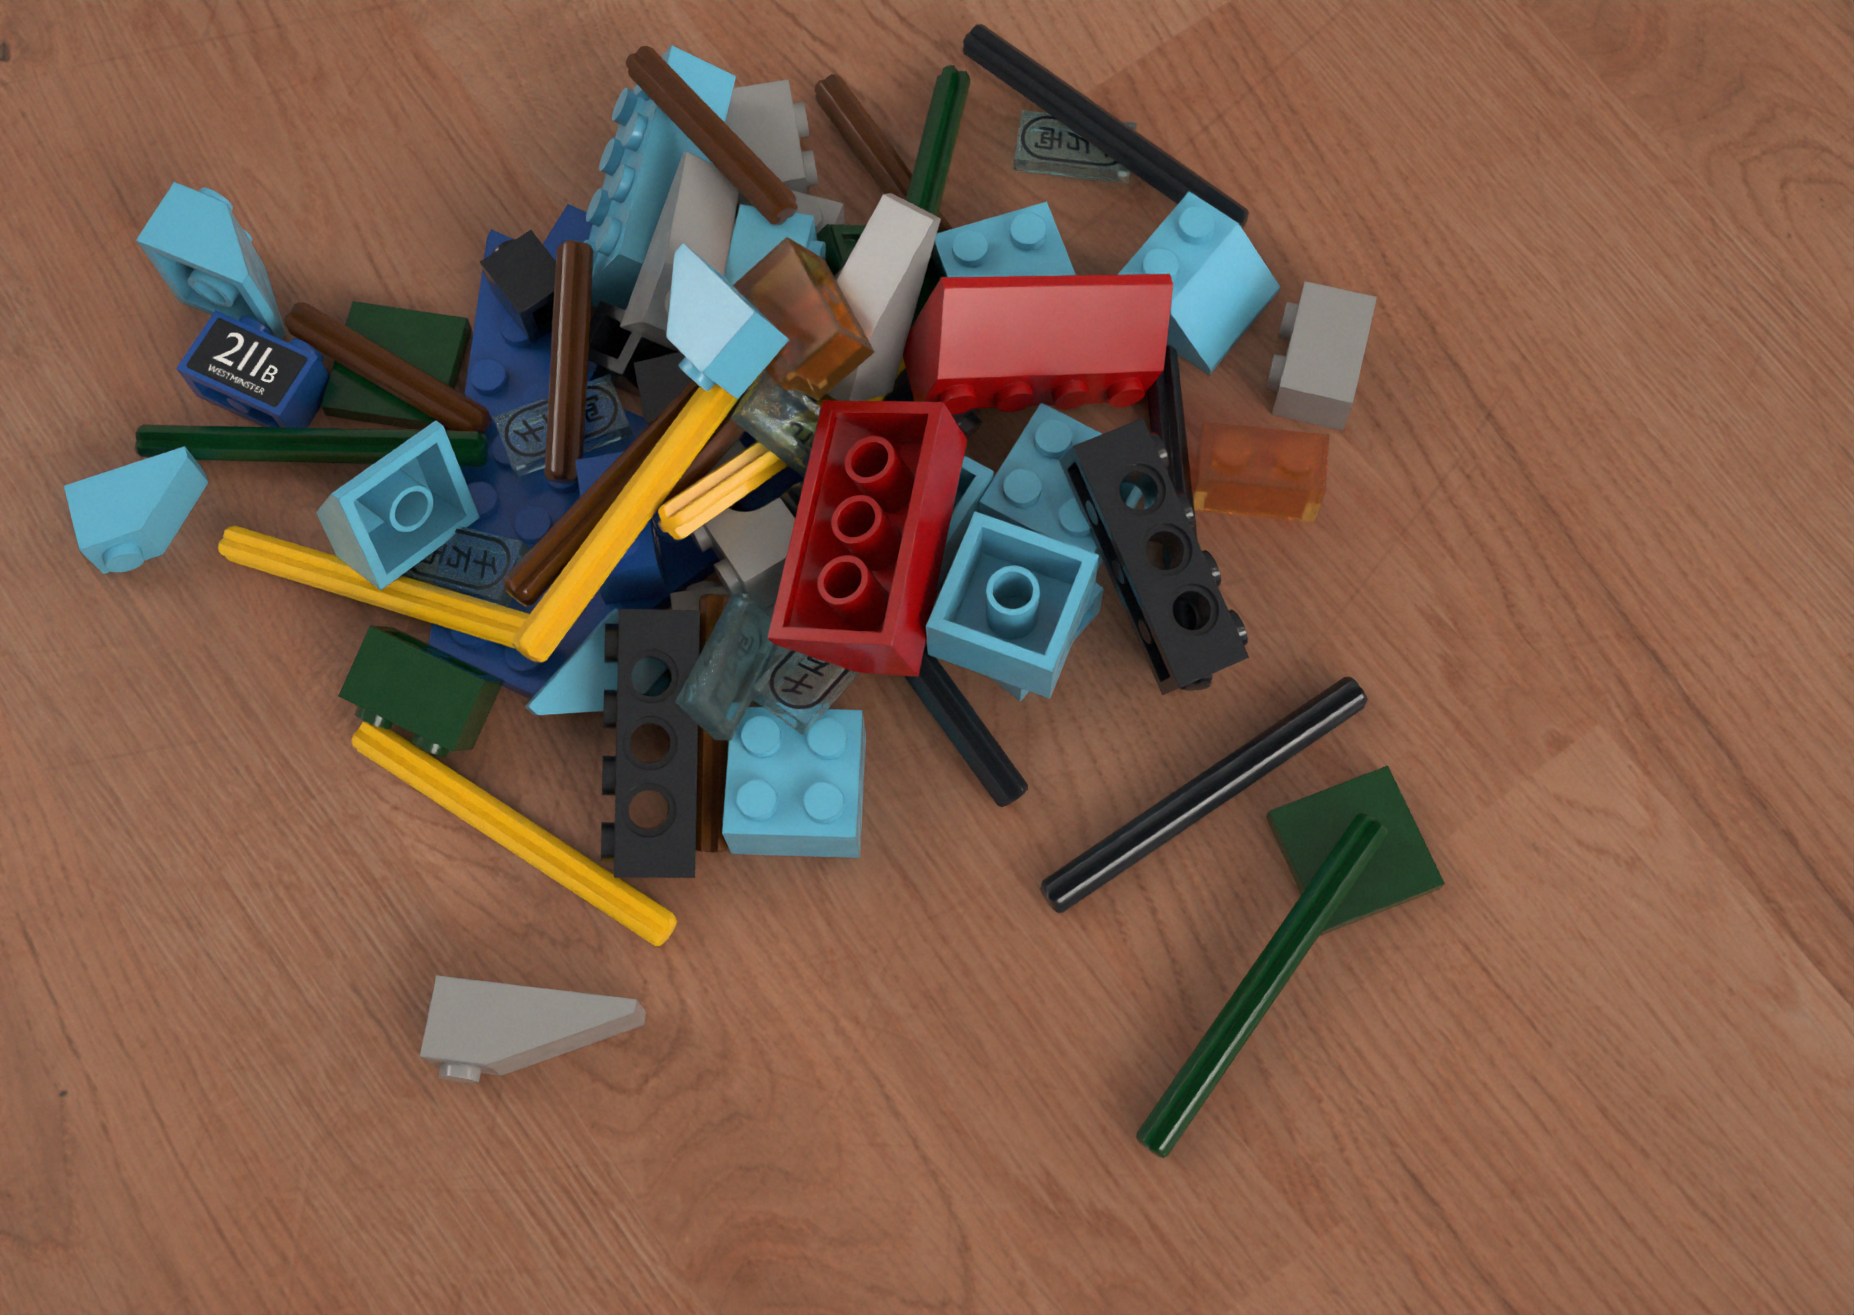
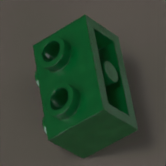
(419, 690)

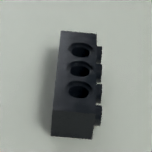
(1145, 591)
(671, 845)

